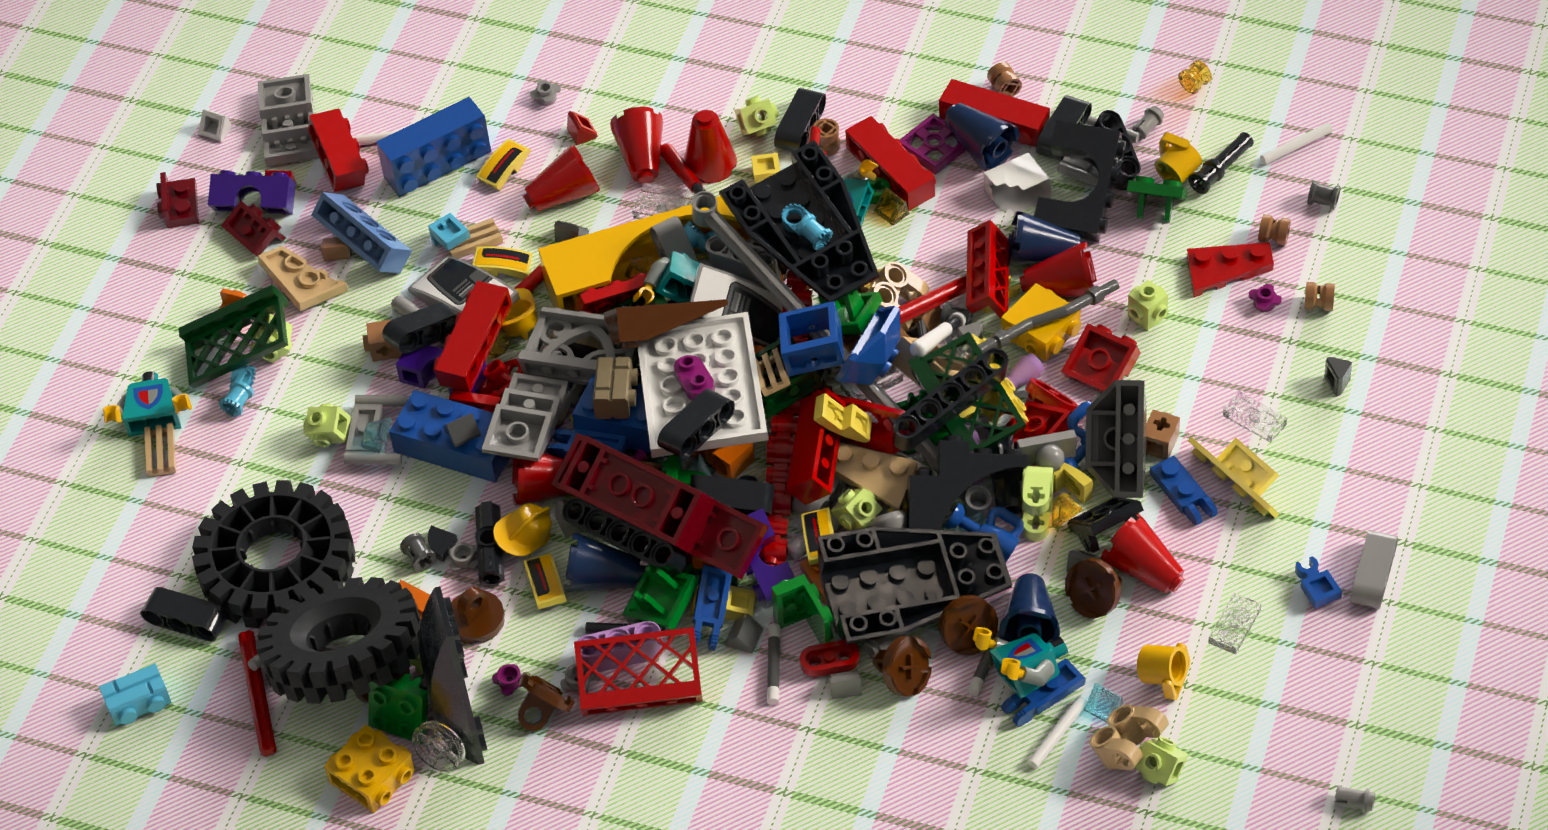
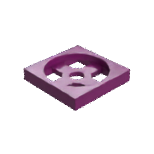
(921, 131)

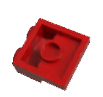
(1100, 358)
(1042, 421)

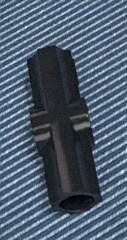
(1007, 483)
(488, 552)

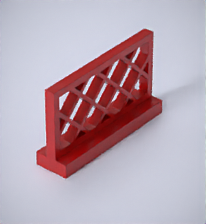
(639, 697)

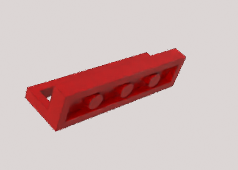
(987, 269)
(882, 431)

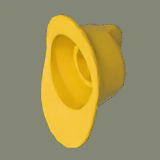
(521, 316)
(523, 530)

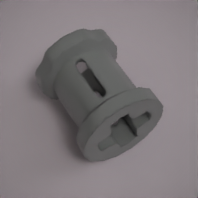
(1324, 195)
(948, 310)
(418, 552)

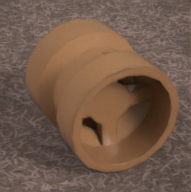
(1004, 79)
(829, 135)
(1277, 229)
(1325, 299)

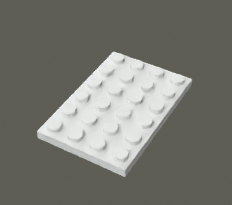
(728, 355)

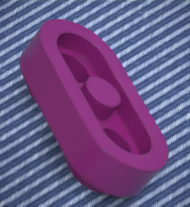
(692, 376)

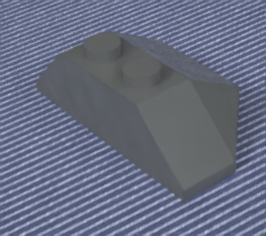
(1118, 438)

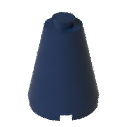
(982, 135)
(1037, 240)
(600, 566)
(1029, 611)

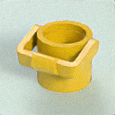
(1178, 160)
(1164, 667)

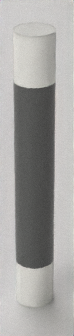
(773, 664)
(982, 669)

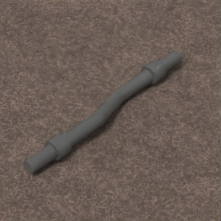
(1092, 297)

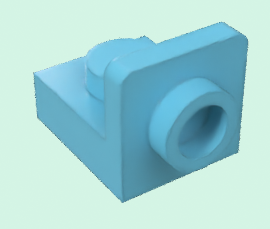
(448, 232)

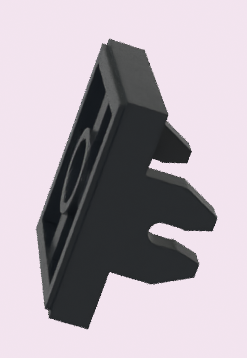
(1102, 518)

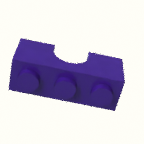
(229, 189)
(417, 368)
(763, 574)

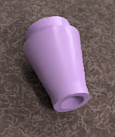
(1024, 369)

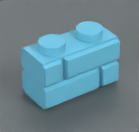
(135, 695)

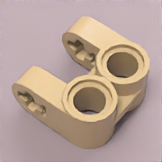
(898, 280)
(1127, 728)

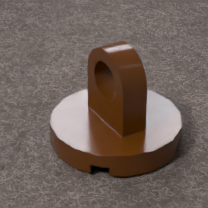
(1093, 588)
(478, 615)
(960, 620)
(905, 665)
(542, 696)

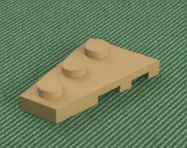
(299, 280)
(877, 472)

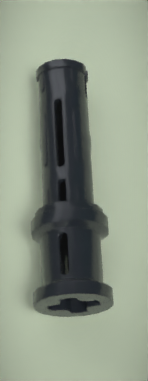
(1214, 169)

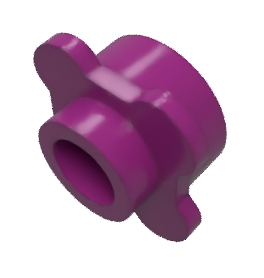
(1265, 298)
(504, 673)

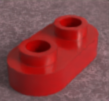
(1044, 393)
(829, 658)

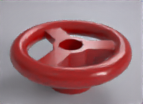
(498, 375)

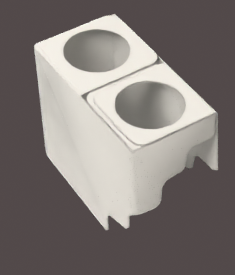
(1017, 184)

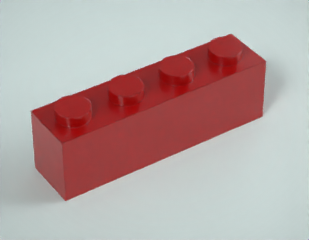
(1025, 115)
(895, 164)
(472, 336)
(813, 454)

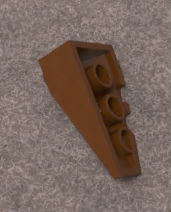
(641, 323)

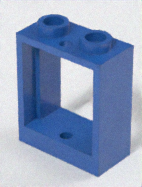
(826, 350)

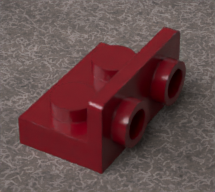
(178, 201)
(251, 229)

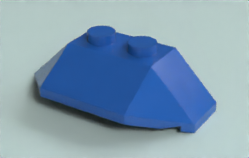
(874, 348)

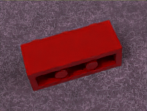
(337, 150)

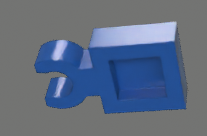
(1317, 586)

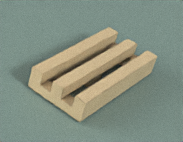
(478, 232)
(767, 363)
(159, 432)

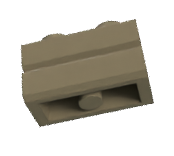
(613, 388)

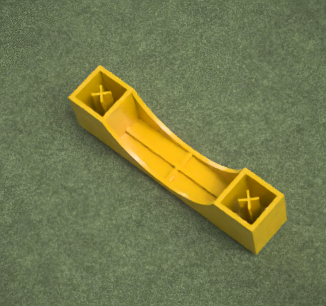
(605, 254)

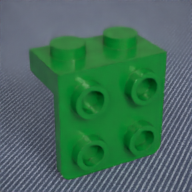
(799, 600)

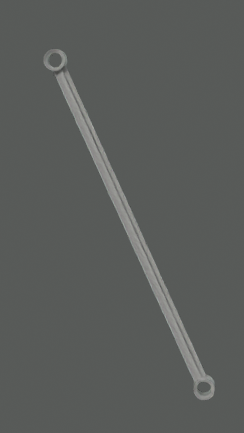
(714, 220)

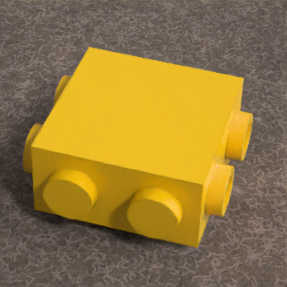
(1047, 338)
(370, 768)

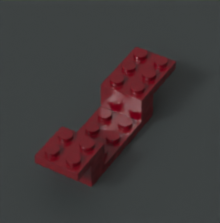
(660, 505)

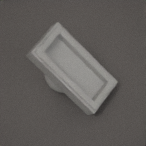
(1049, 449)

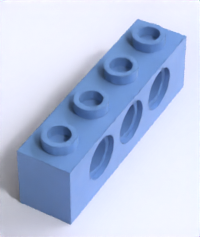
(361, 233)

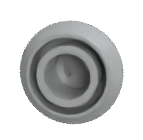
(893, 519)

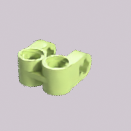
(1037, 501)

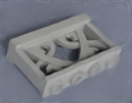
(571, 327)

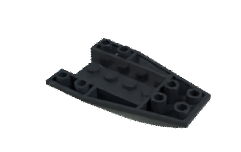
(819, 188)
(903, 578)
(445, 674)

